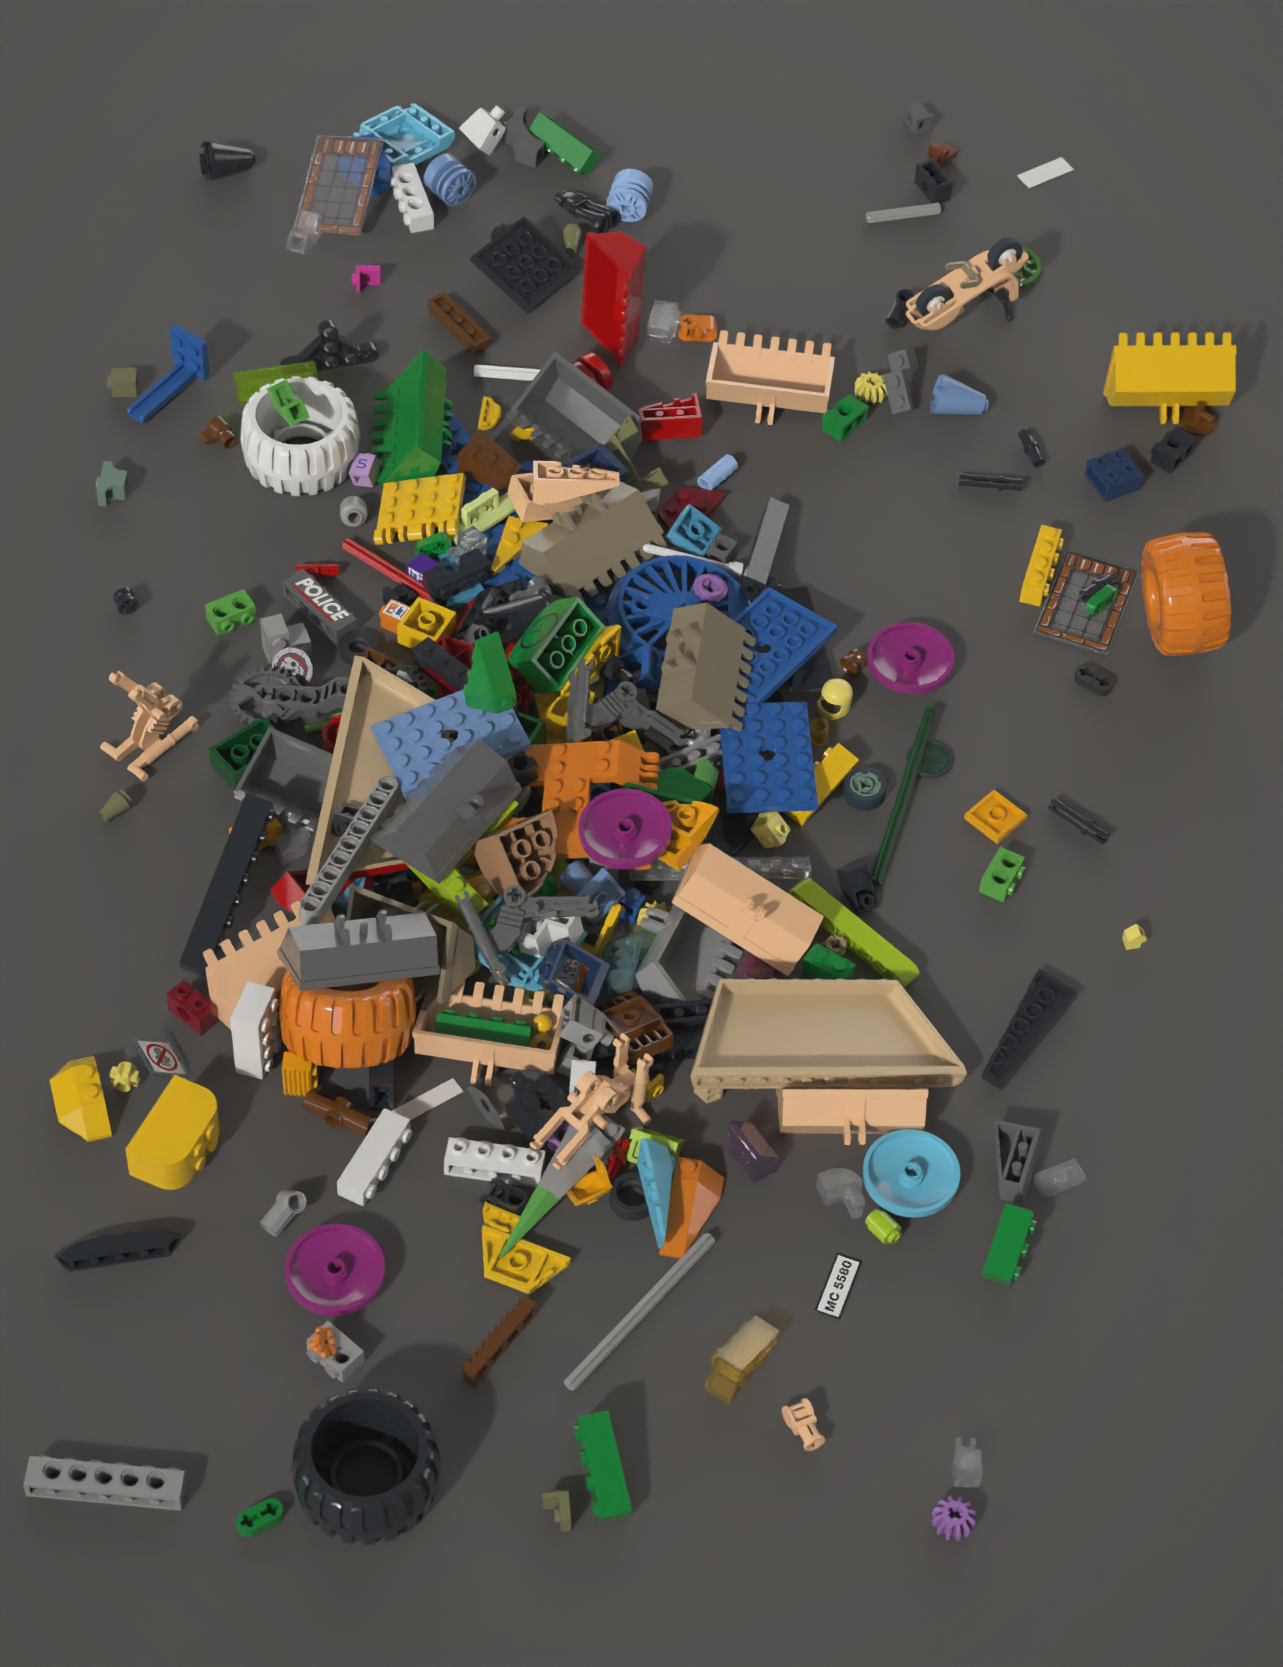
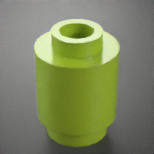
(883, 1227)

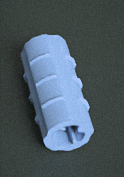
(717, 472)

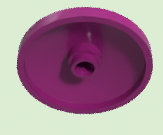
(910, 658)
(625, 828)
(334, 1269)

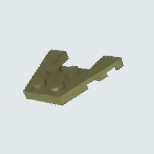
(649, 482)

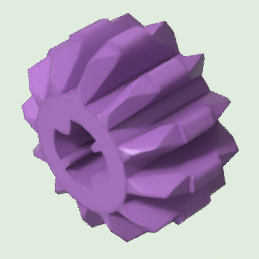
(953, 1518)

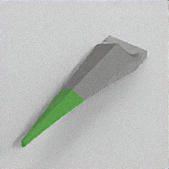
(557, 1182)

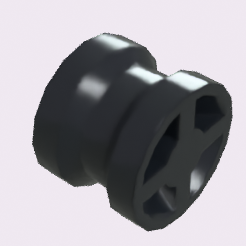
(125, 600)

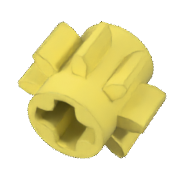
(124, 1076)

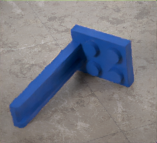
(191, 361)

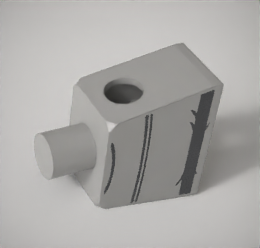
(583, 1024)

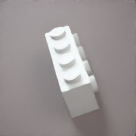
(373, 1157)
(490, 1160)

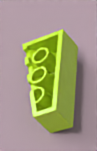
(450, 886)

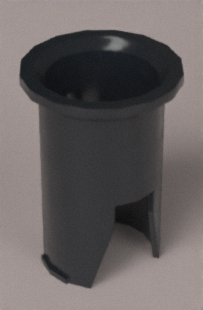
(519, 612)

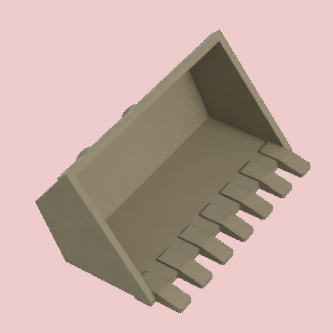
(592, 540)
(704, 669)

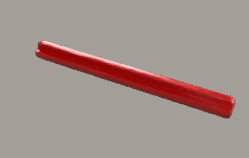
(387, 569)

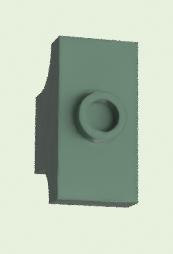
(111, 484)

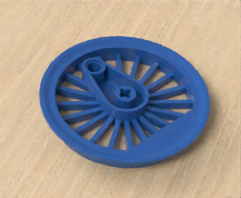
(656, 609)

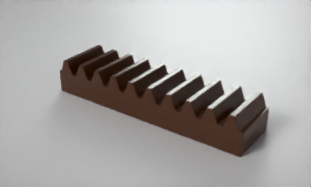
(458, 322)
(499, 1341)

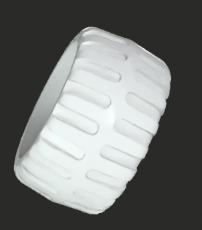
(304, 466)

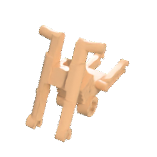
(150, 720)
(598, 1096)

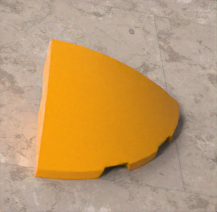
(689, 829)

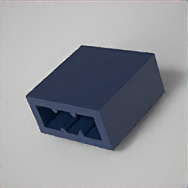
(1114, 474)

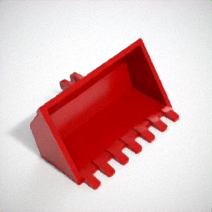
(613, 291)

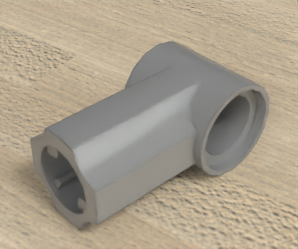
(282, 1212)

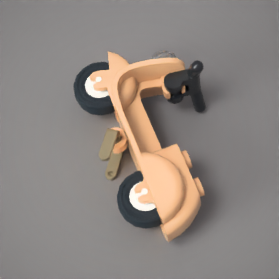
(990, 271)

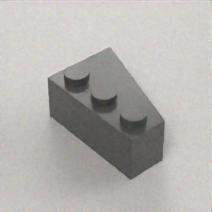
(1016, 1158)

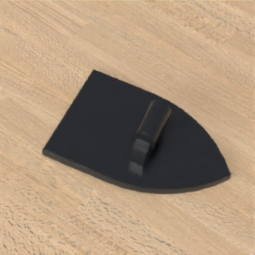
(399, 888)

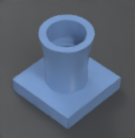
(599, 888)

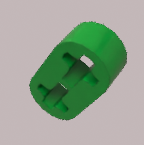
(434, 545)
(1101, 600)
(259, 1517)

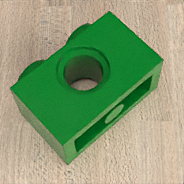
(845, 418)

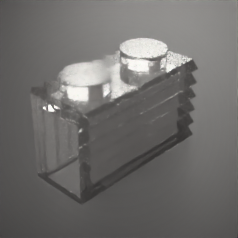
(663, 321)

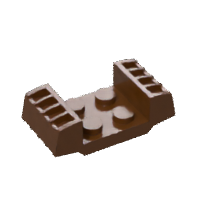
(639, 1022)

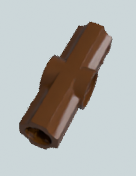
(338, 1112)

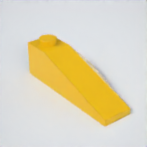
(600, 652)

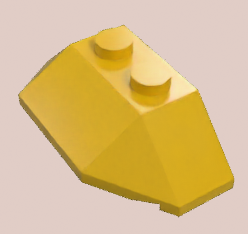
(81, 1099)

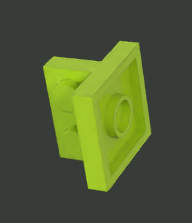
(673, 1144)

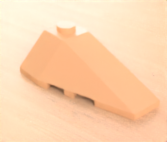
(558, 483)

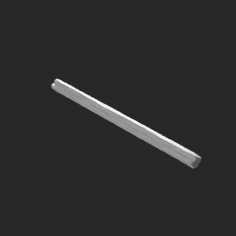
(641, 1309)

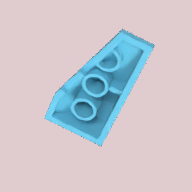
(655, 1172)

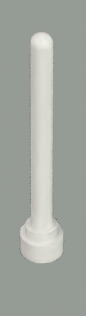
(733, 569)

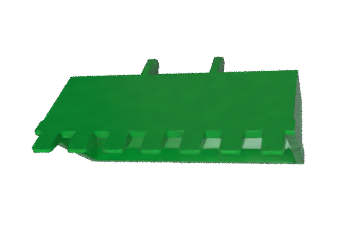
(413, 422)

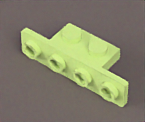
(485, 511)

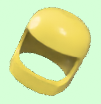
(838, 693)

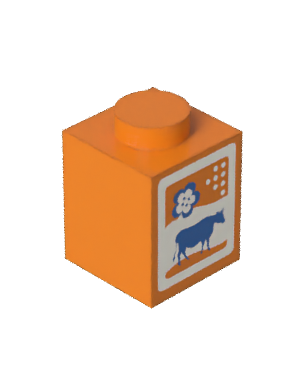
(392, 615)

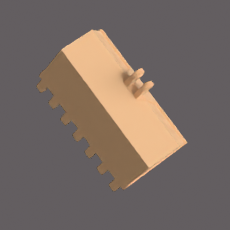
(252, 963)

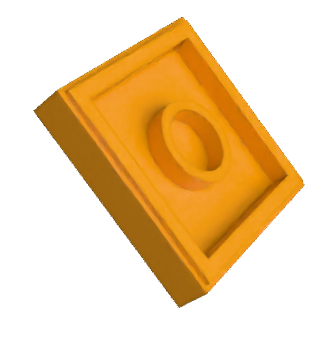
(995, 816)

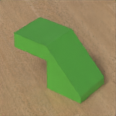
(284, 401)
(707, 773)

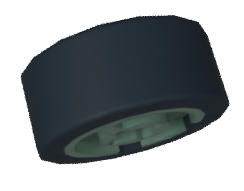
(872, 794)

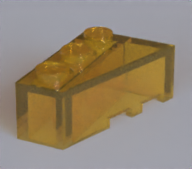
(739, 1357)

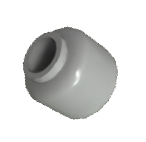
(353, 511)

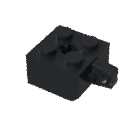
(534, 1102)

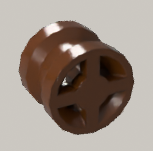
(853, 662)

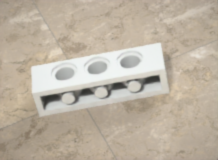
(411, 198)

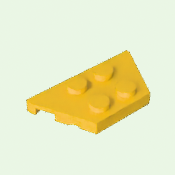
(524, 1266)

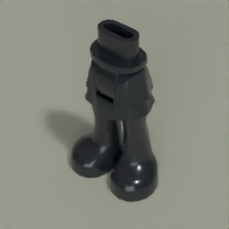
(581, 206)

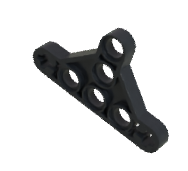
(342, 346)

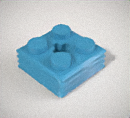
(693, 532)

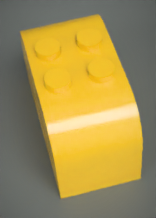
(175, 1136)

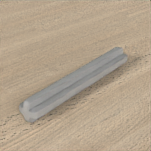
(903, 213)

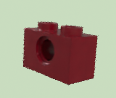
(192, 1007)

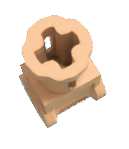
(803, 1422)

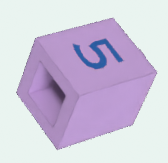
(364, 470)

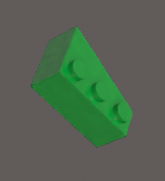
(1009, 1244)

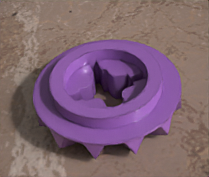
(716, 584)

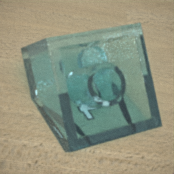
(623, 960)

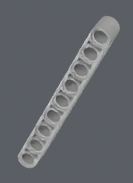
(348, 852)

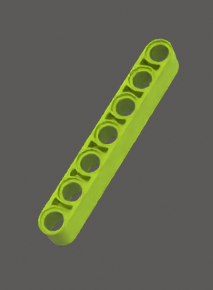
(858, 935)

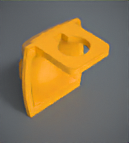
(591, 1185)

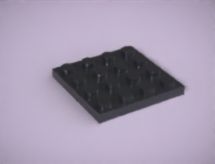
(525, 264)

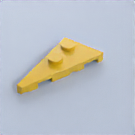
(511, 541)

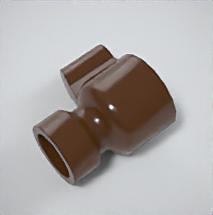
(219, 429)

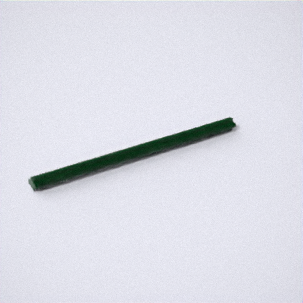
(902, 796)

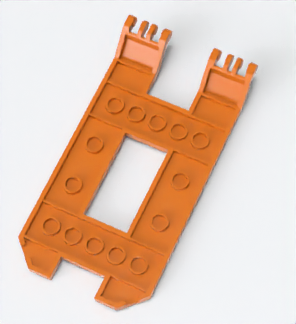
(567, 778)

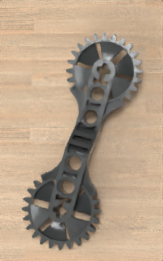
(274, 687)

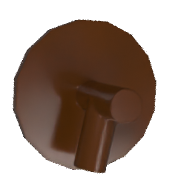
(1197, 419)

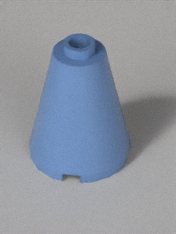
(956, 398)

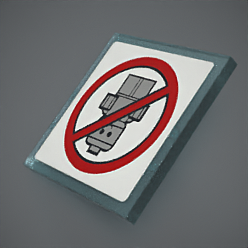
(160, 1058)

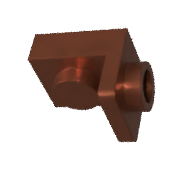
(941, 153)

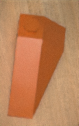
(693, 1197)

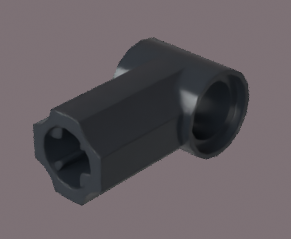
(897, 314)

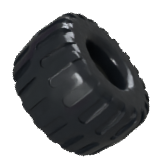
(357, 1426)

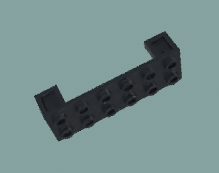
(817, 669)

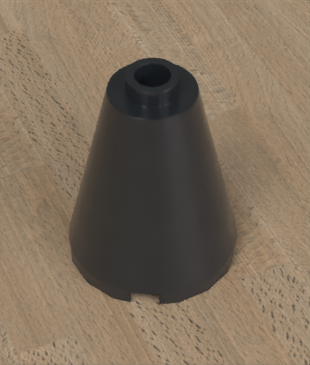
(224, 159)

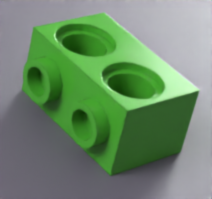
(230, 612)
(1002, 874)

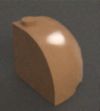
(518, 854)

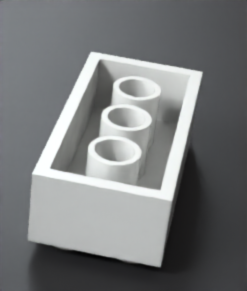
(255, 1030)

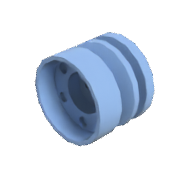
(630, 194)

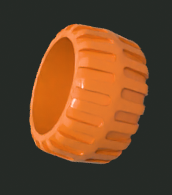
(1186, 593)
(348, 1023)

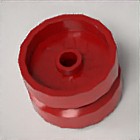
(595, 369)

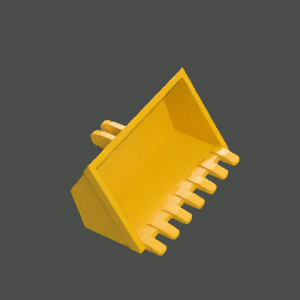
(1171, 373)

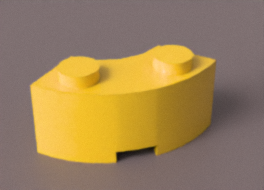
(556, 713)

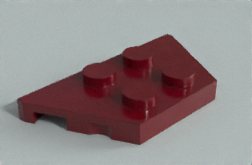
(703, 500)

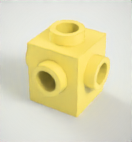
(770, 829)

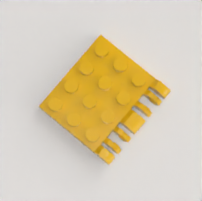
(419, 507)

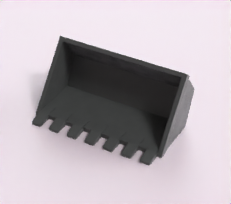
(289, 776)
(360, 950)

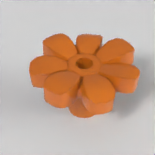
(323, 1342)

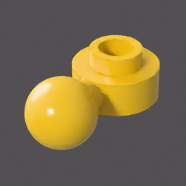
(542, 1024)

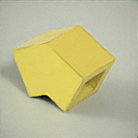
(1133, 937)

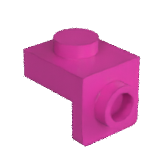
(366, 276)

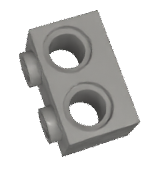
(345, 1349)

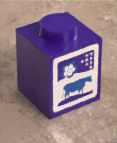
(420, 564)

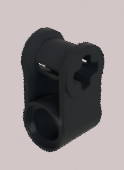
(504, 1196)

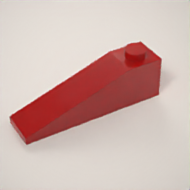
(292, 889)

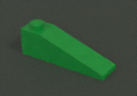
(490, 680)

